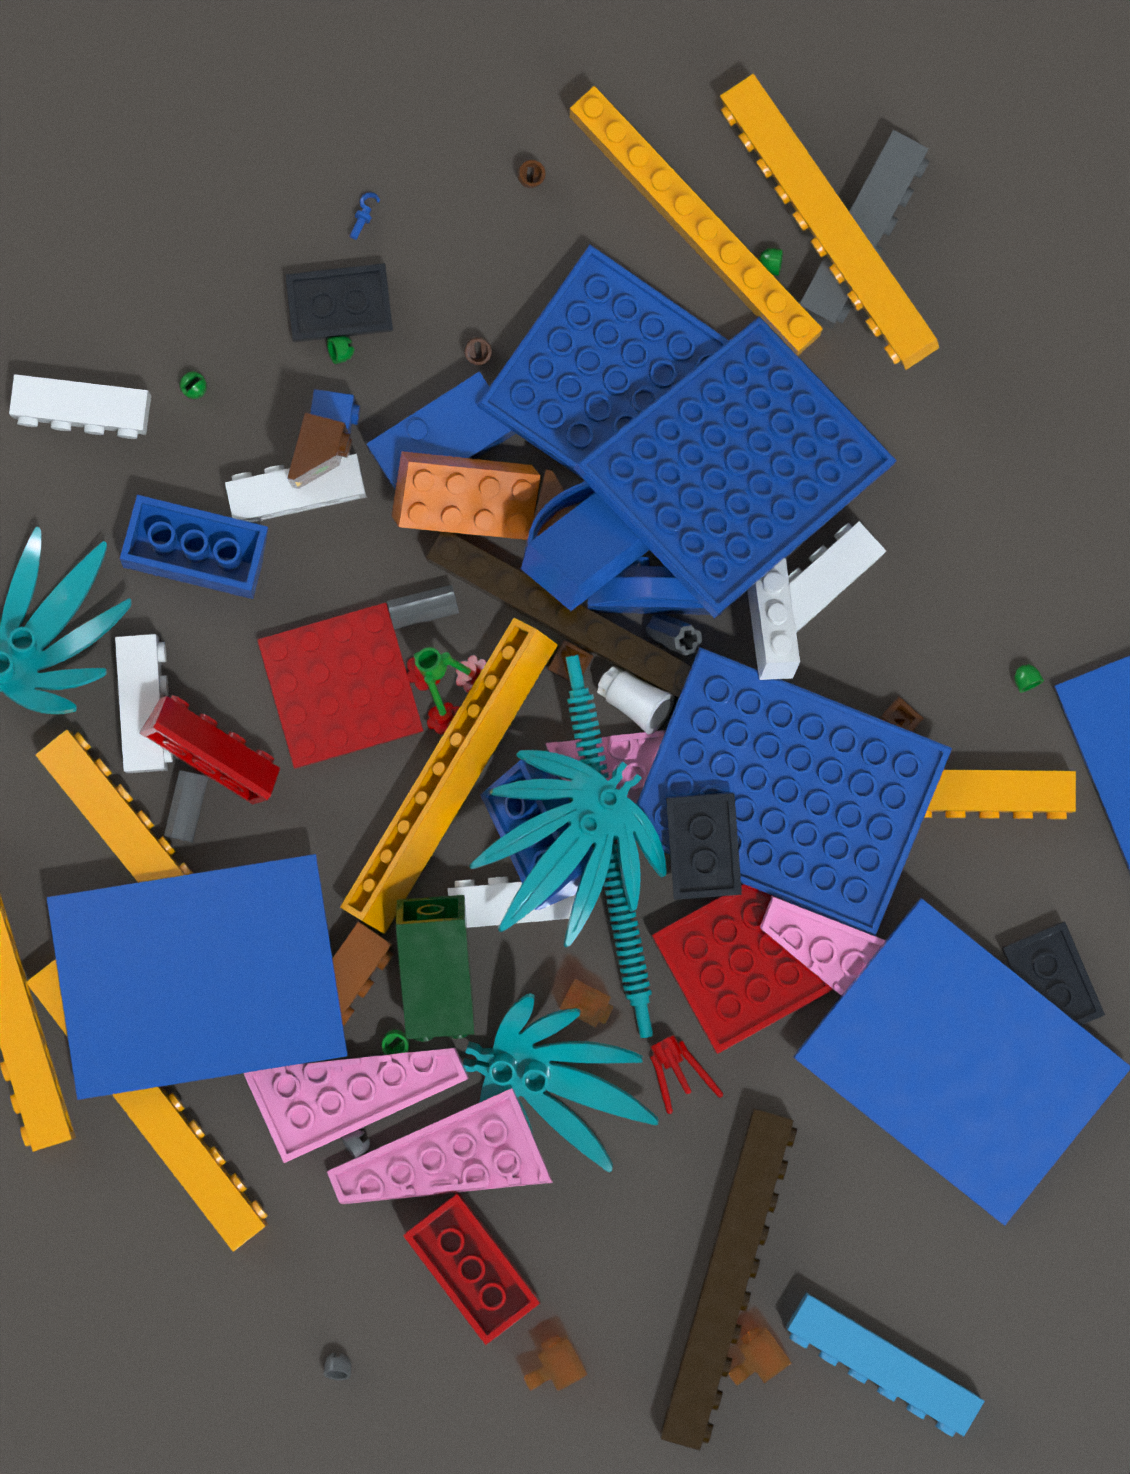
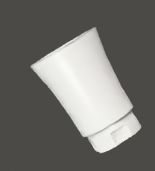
(636, 698)

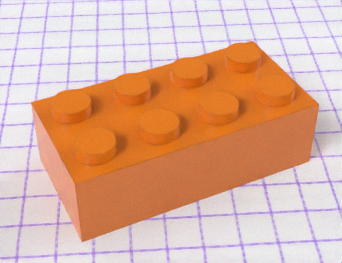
(465, 495)

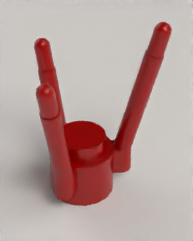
(669, 1054)

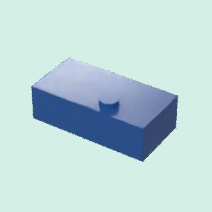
(444, 428)

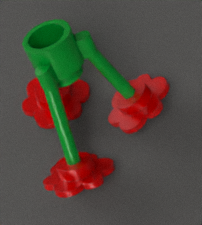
(426, 672)

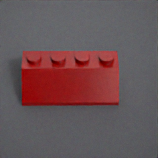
(210, 750)

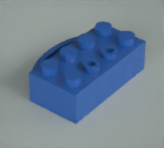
(579, 549)
(645, 591)

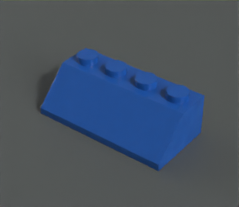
(194, 546)
(512, 812)

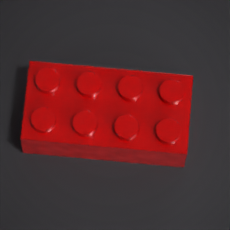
(472, 1268)

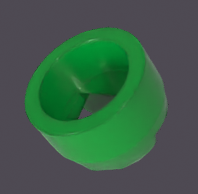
(772, 260)
(339, 349)
(198, 389)
(1027, 678)
(400, 1047)

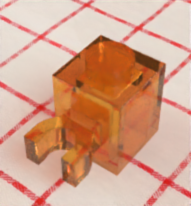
(590, 1001)
(762, 1356)
(559, 1363)

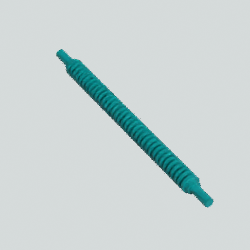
(638, 996)

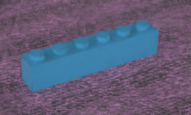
(885, 1365)

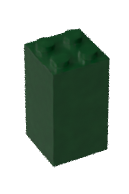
(435, 967)

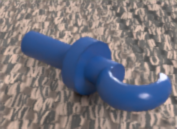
(363, 216)

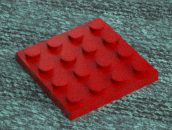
(340, 685)
(734, 970)

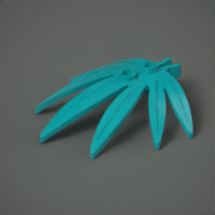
(22, 646)
(594, 817)
(529, 1072)

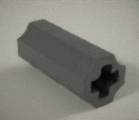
(423, 607)
(673, 634)
(186, 806)

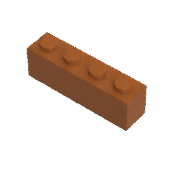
(356, 963)

